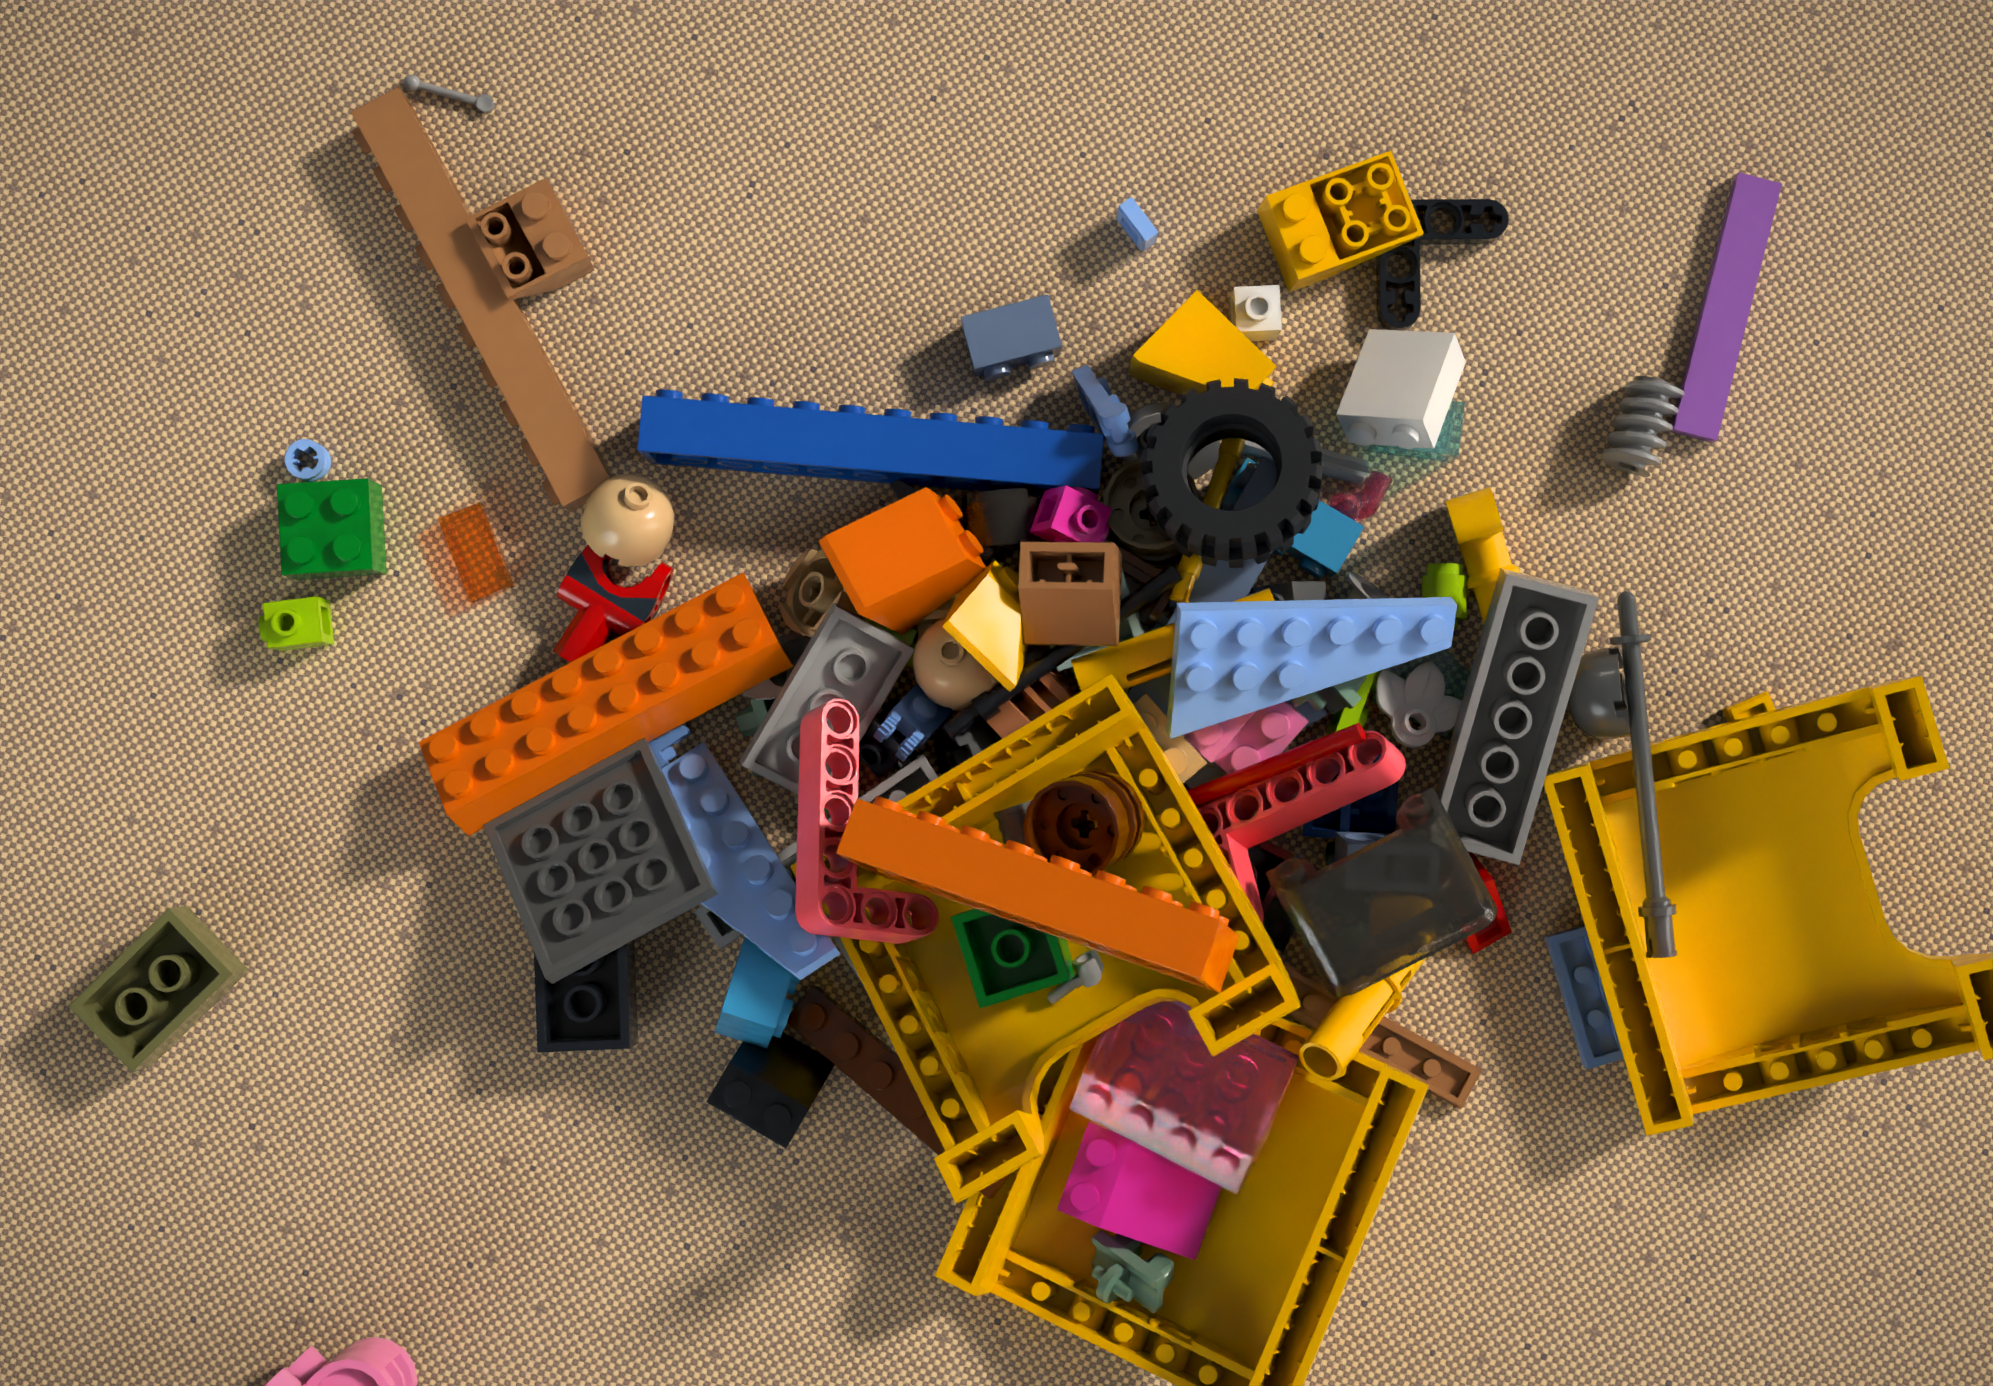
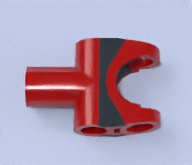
(605, 605)

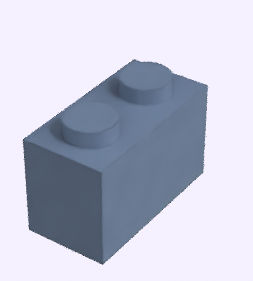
(1011, 337)

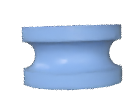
(307, 446)

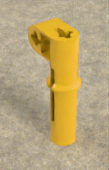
(1480, 542)
(1138, 657)
(1350, 1025)

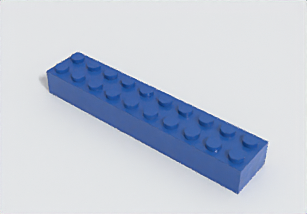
(866, 446)

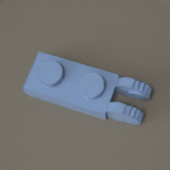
(915, 719)

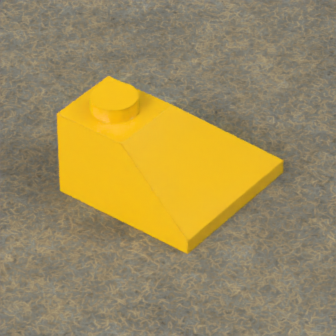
(989, 623)

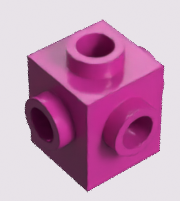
(1071, 516)

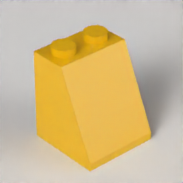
(1199, 348)

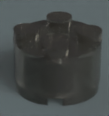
(1001, 521)

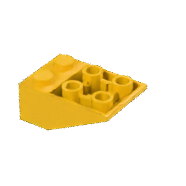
(1338, 220)

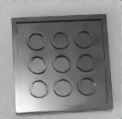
(599, 860)

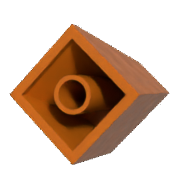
(904, 559)

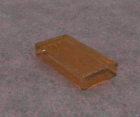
(476, 552)

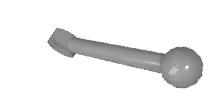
(484, 102)

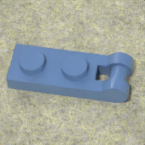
(1106, 412)

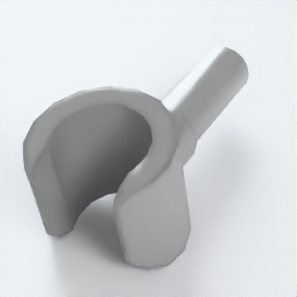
(1089, 973)

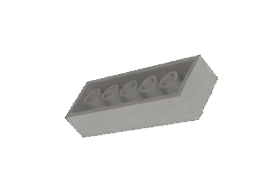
(1513, 711)

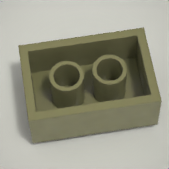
(158, 988)

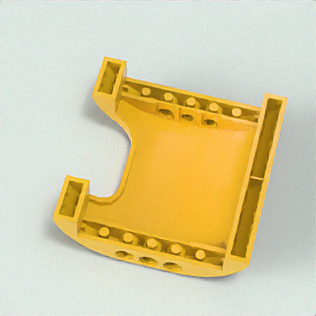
(1777, 919)
(985, 1065)

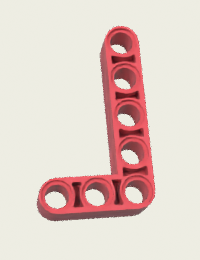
(1315, 798)
(819, 837)

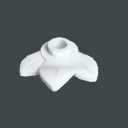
(1416, 697)

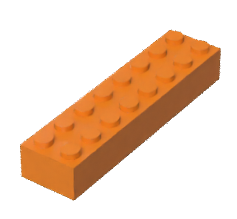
(604, 703)
(1041, 894)

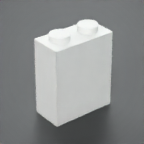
(1401, 388)

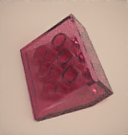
(1169, 1094)

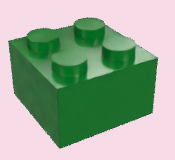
(331, 529)
(1009, 957)

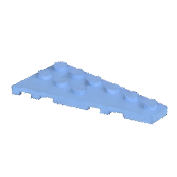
(1268, 652)
(750, 880)

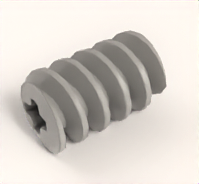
(1640, 425)

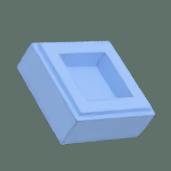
(1136, 224)

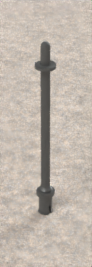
(1656, 906)

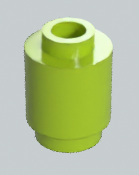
(1447, 581)

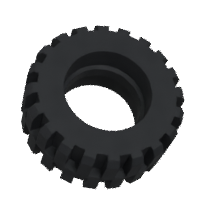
(1224, 415)

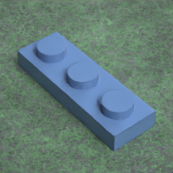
(1584, 997)

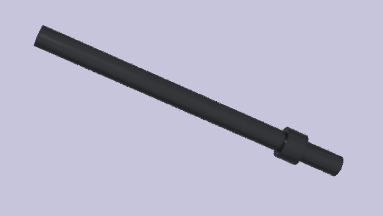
(987, 703)

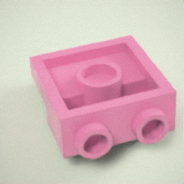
(1249, 737)

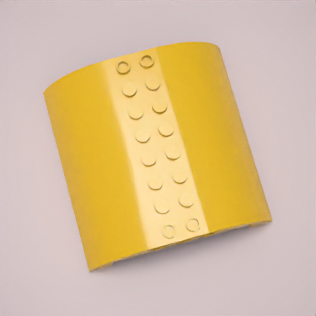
(1270, 1255)

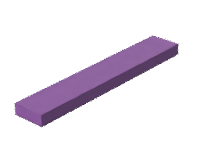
(1725, 307)

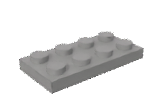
(843, 661)

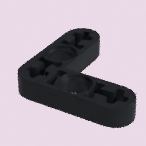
(1411, 251)

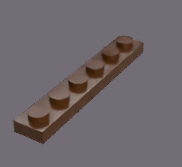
(868, 1064)

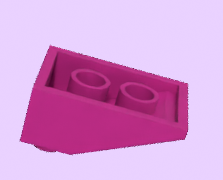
(1138, 1193)

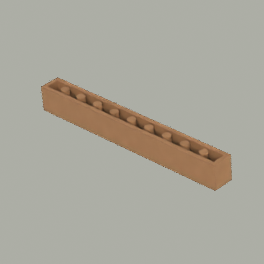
(490, 321)

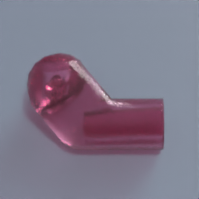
(1363, 503)

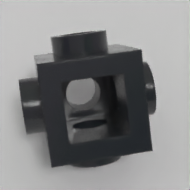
(881, 756)

